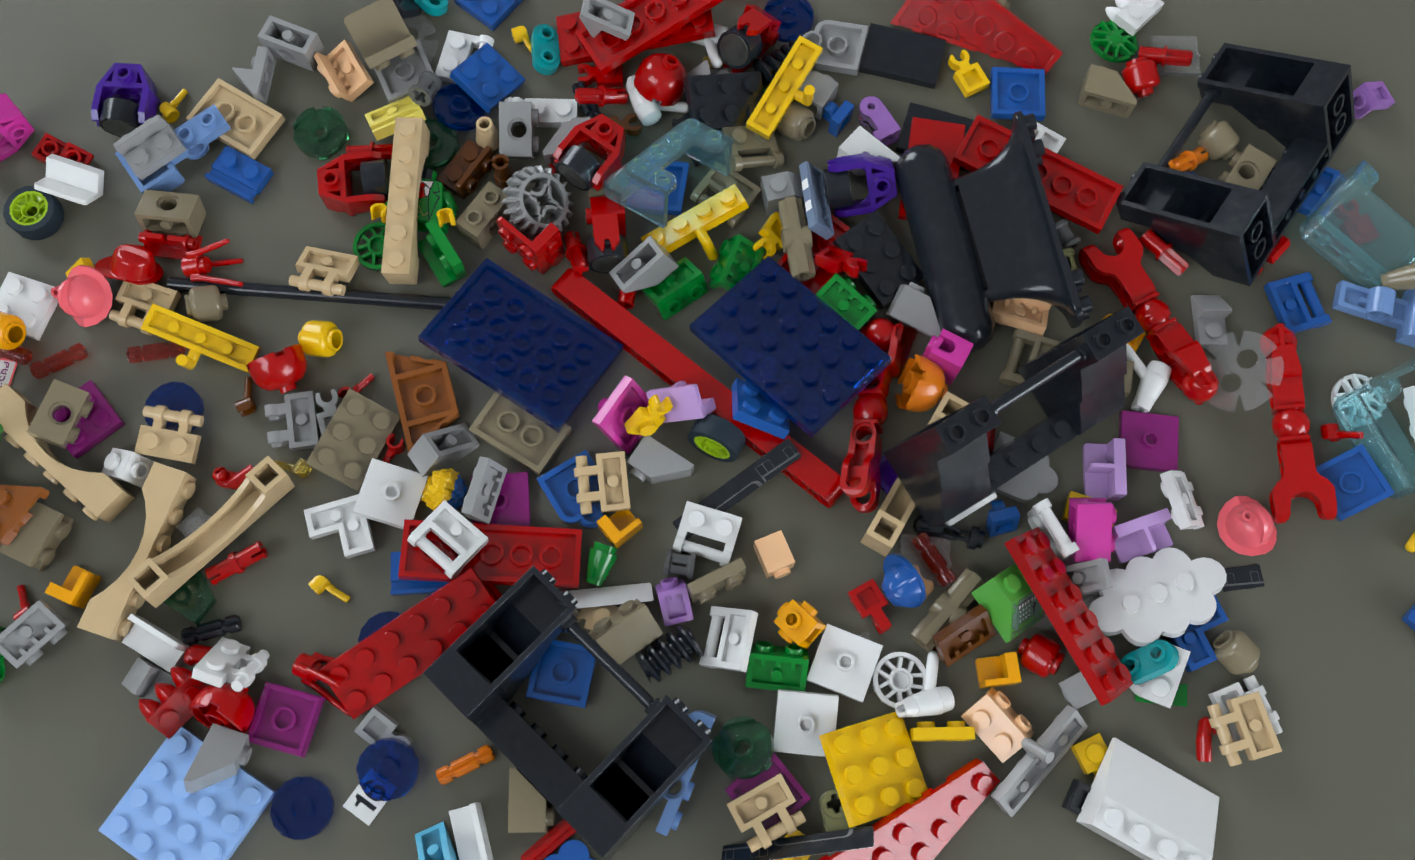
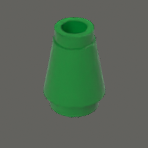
(600, 563)

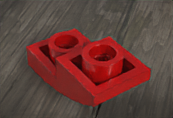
(51, 145)

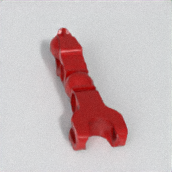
(1166, 336)
(870, 411)
(1294, 444)

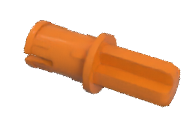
(1189, 160)

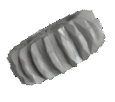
(547, 193)

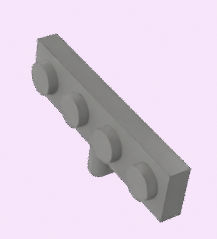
(1039, 760)

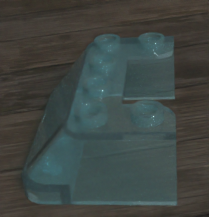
(645, 184)

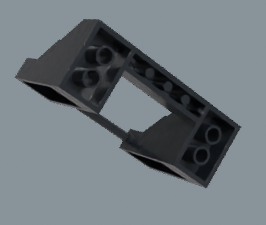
(1231, 226)
(1076, 385)
(490, 665)

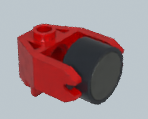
(748, 38)
(600, 137)
(336, 182)
(609, 232)

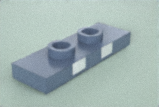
(816, 200)

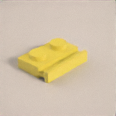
(383, 119)

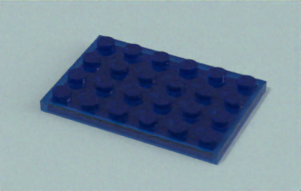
(521, 344)
(790, 345)

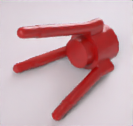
(196, 265)
(308, 668)

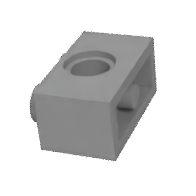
(291, 42)
(511, 115)

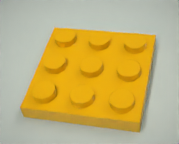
(873, 768)

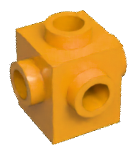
(799, 623)

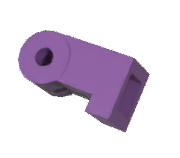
(878, 120)

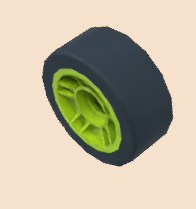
(27, 202)
(717, 438)

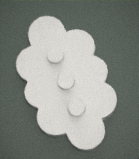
(1159, 596)

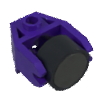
(117, 106)
(839, 188)

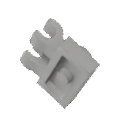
(301, 419)

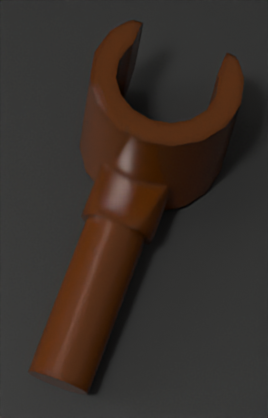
(246, 405)

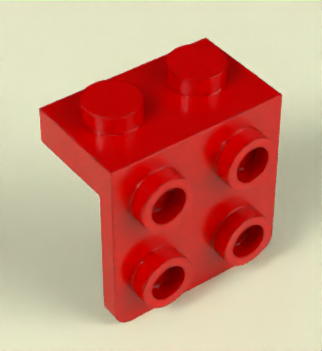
(541, 253)

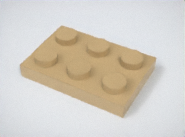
(250, 120)

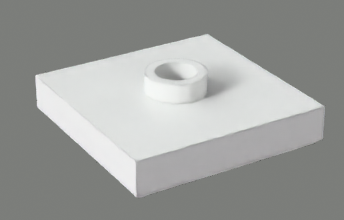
(389, 494)
(844, 663)
(802, 719)

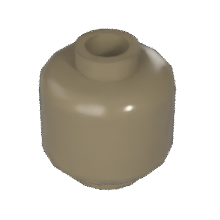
(797, 122)
(1218, 140)
(206, 303)
(1236, 652)

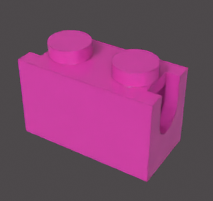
(949, 353)
(1091, 528)

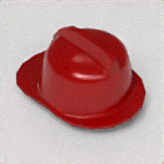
(131, 264)

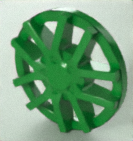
(1113, 41)
(374, 245)

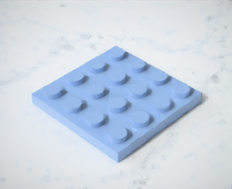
(167, 823)

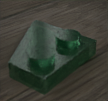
(193, 598)

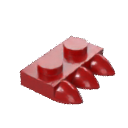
(174, 702)

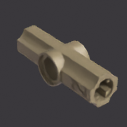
(796, 238)
(947, 608)

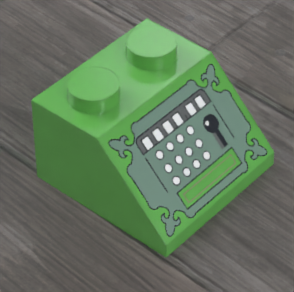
(1009, 603)

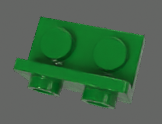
(441, 255)
(735, 262)
(678, 289)
(846, 301)
(777, 667)

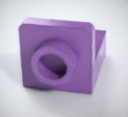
(1371, 97)
(674, 601)

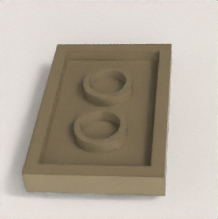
(518, 434)
(352, 439)

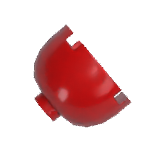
(661, 79)
(279, 369)
(224, 707)

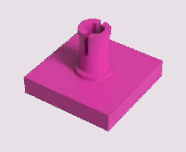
(617, 410)

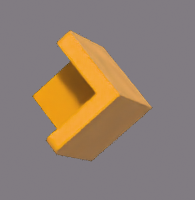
(619, 527)
(76, 587)
(998, 670)

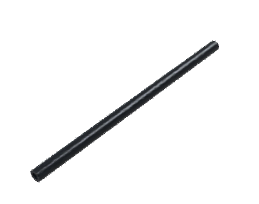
(294, 293)

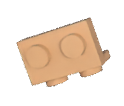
(344, 71)
(1022, 314)
(998, 724)

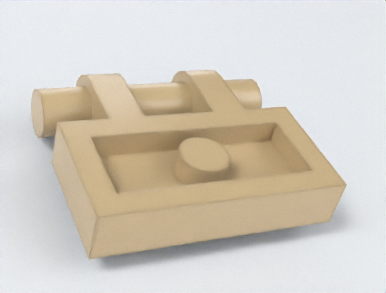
(326, 264)
(141, 298)
(169, 444)
(612, 482)
(1252, 726)
(759, 805)

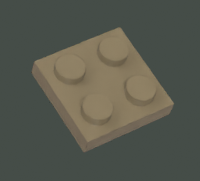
(724, 577)

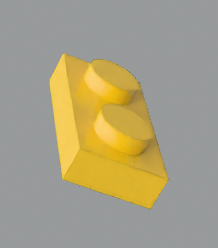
(954, 731)

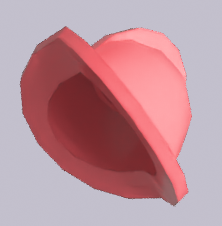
(84, 295)
(1246, 526)

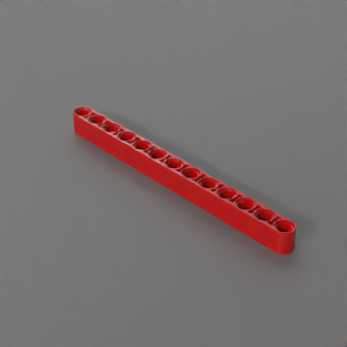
(673, 366)

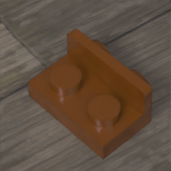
(466, 169)
(963, 635)

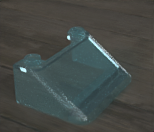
(1359, 229)

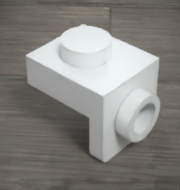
(127, 466)

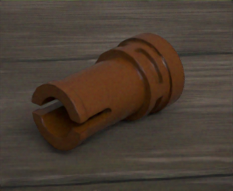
(502, 170)

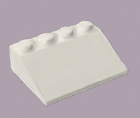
(1149, 808)

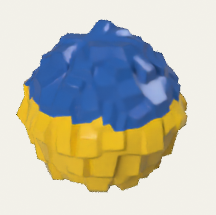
(446, 486)

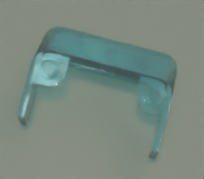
(1366, 412)

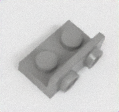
(150, 146)
(483, 490)
(30, 632)

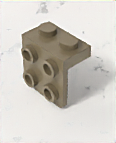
(380, 33)

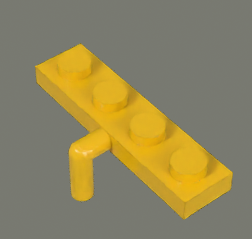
(786, 88)
(699, 220)
(199, 339)

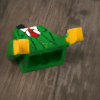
(432, 203)

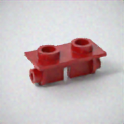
(169, 245)

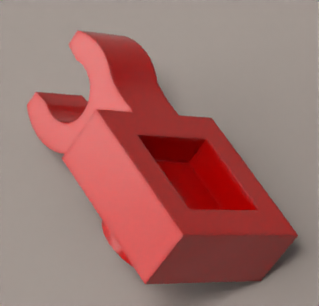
(869, 602)

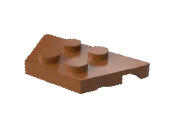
(422, 395)
(15, 507)

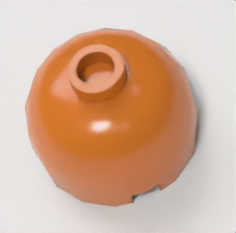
(922, 385)

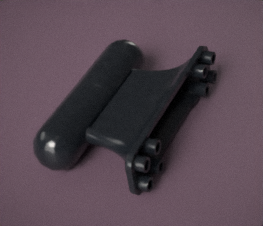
(987, 235)

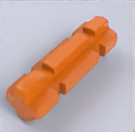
(465, 764)

